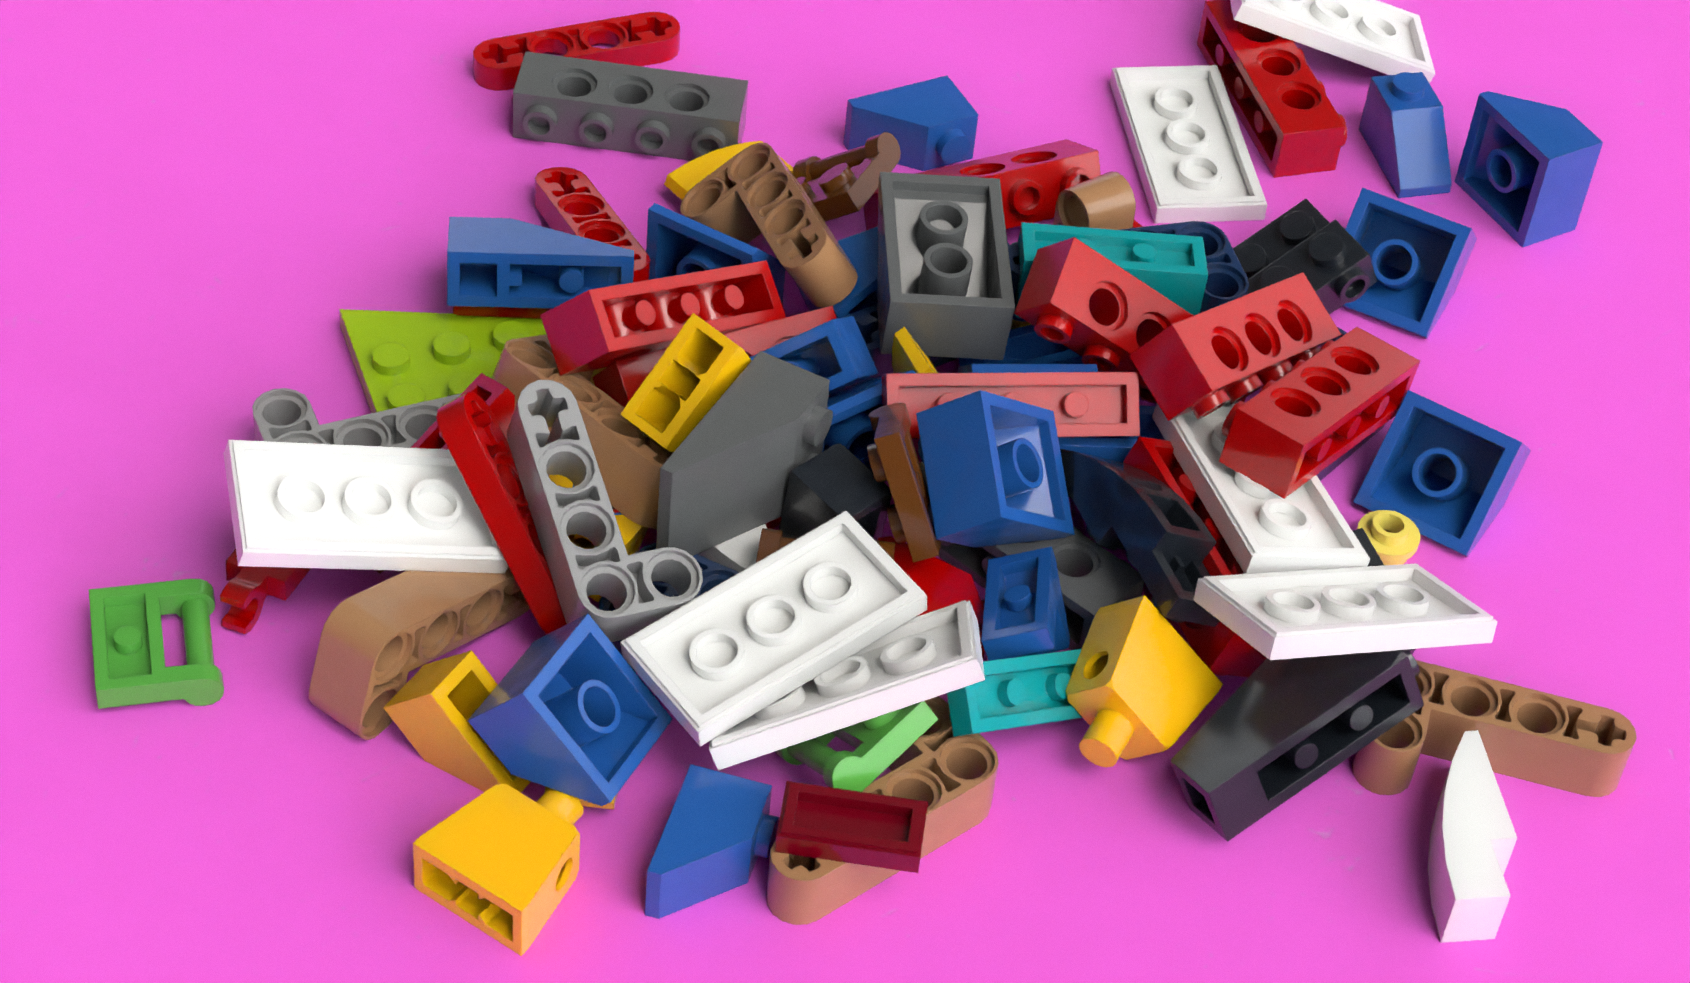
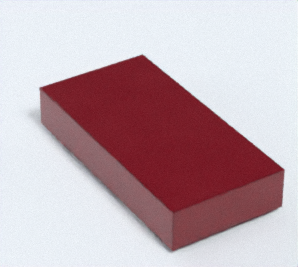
(851, 826)

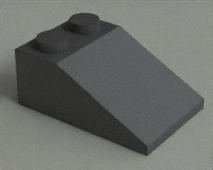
(944, 265)
(741, 456)

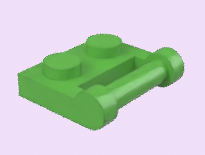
(131, 644)
(876, 744)

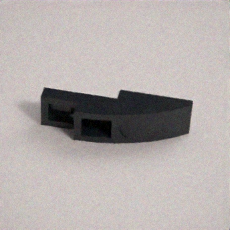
(1149, 521)

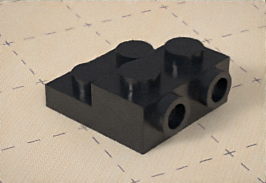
(1308, 244)

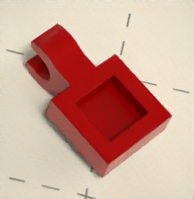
(249, 588)

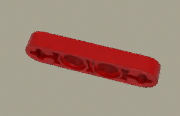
(637, 40)
(576, 207)
(495, 485)

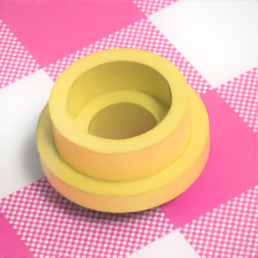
(1391, 535)

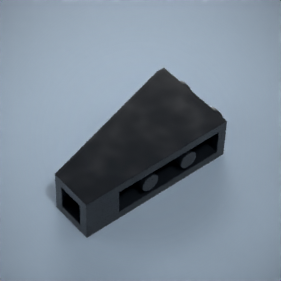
(1289, 730)

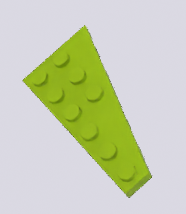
(425, 354)

